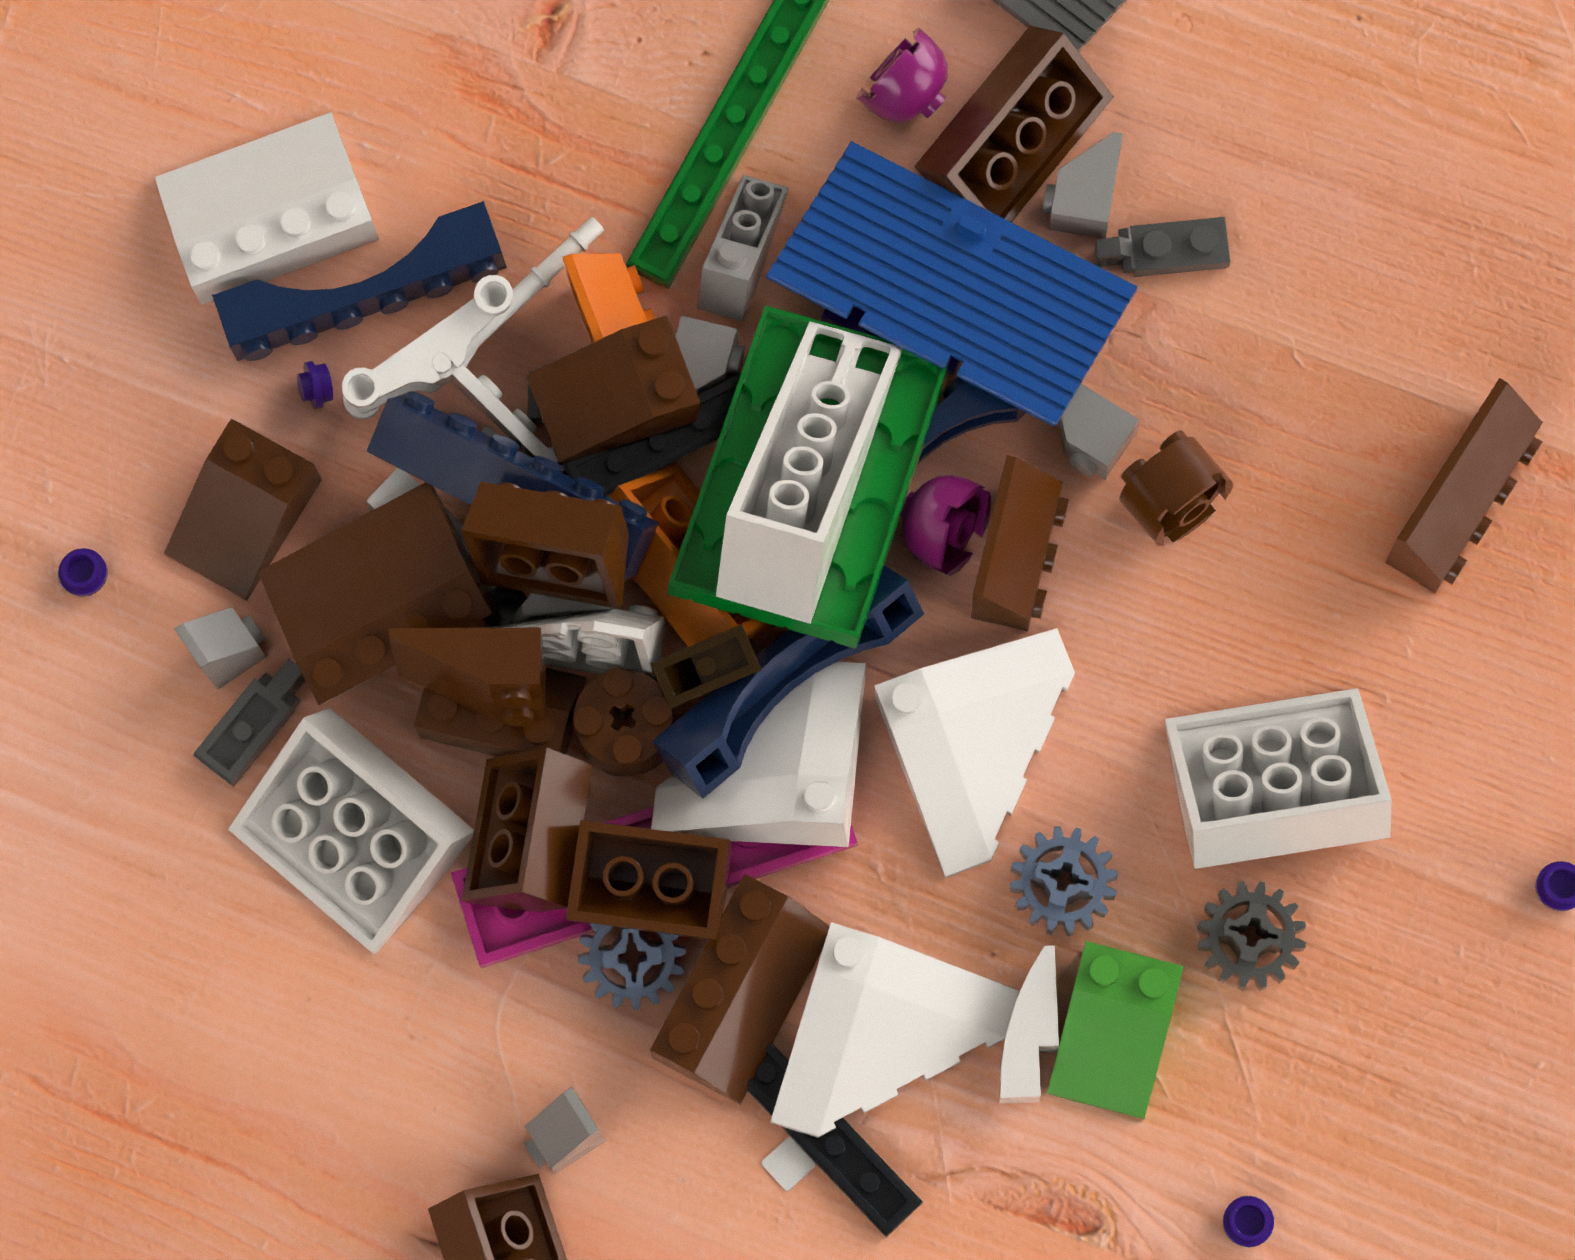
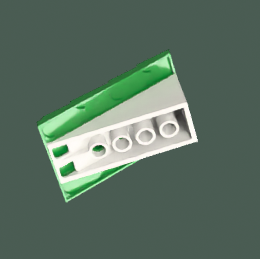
(808, 478)

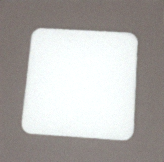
(788, 1164)

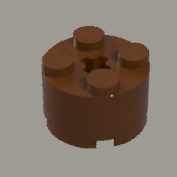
(1174, 488)
(615, 696)

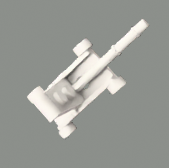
(448, 347)

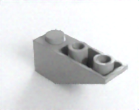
(741, 248)

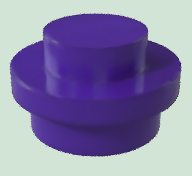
(315, 384)
(83, 572)
(1557, 886)
(1248, 1221)

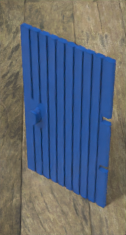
(953, 283)

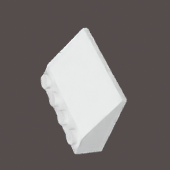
(265, 208)
(1278, 778)
(350, 828)

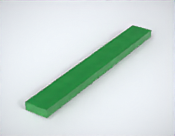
(724, 139)

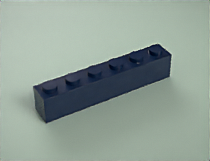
(457, 456)

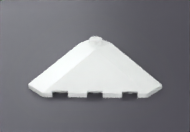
(602, 639)
(969, 736)
(793, 775)
(878, 1023)

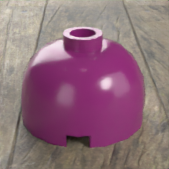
(908, 81)
(942, 520)

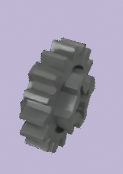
(1274, 939)

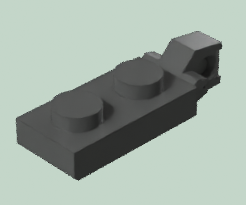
(1167, 247)
(251, 723)

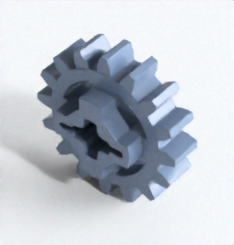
(1086, 886)
(608, 958)

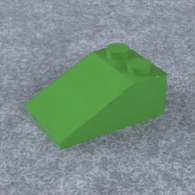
(1115, 1030)

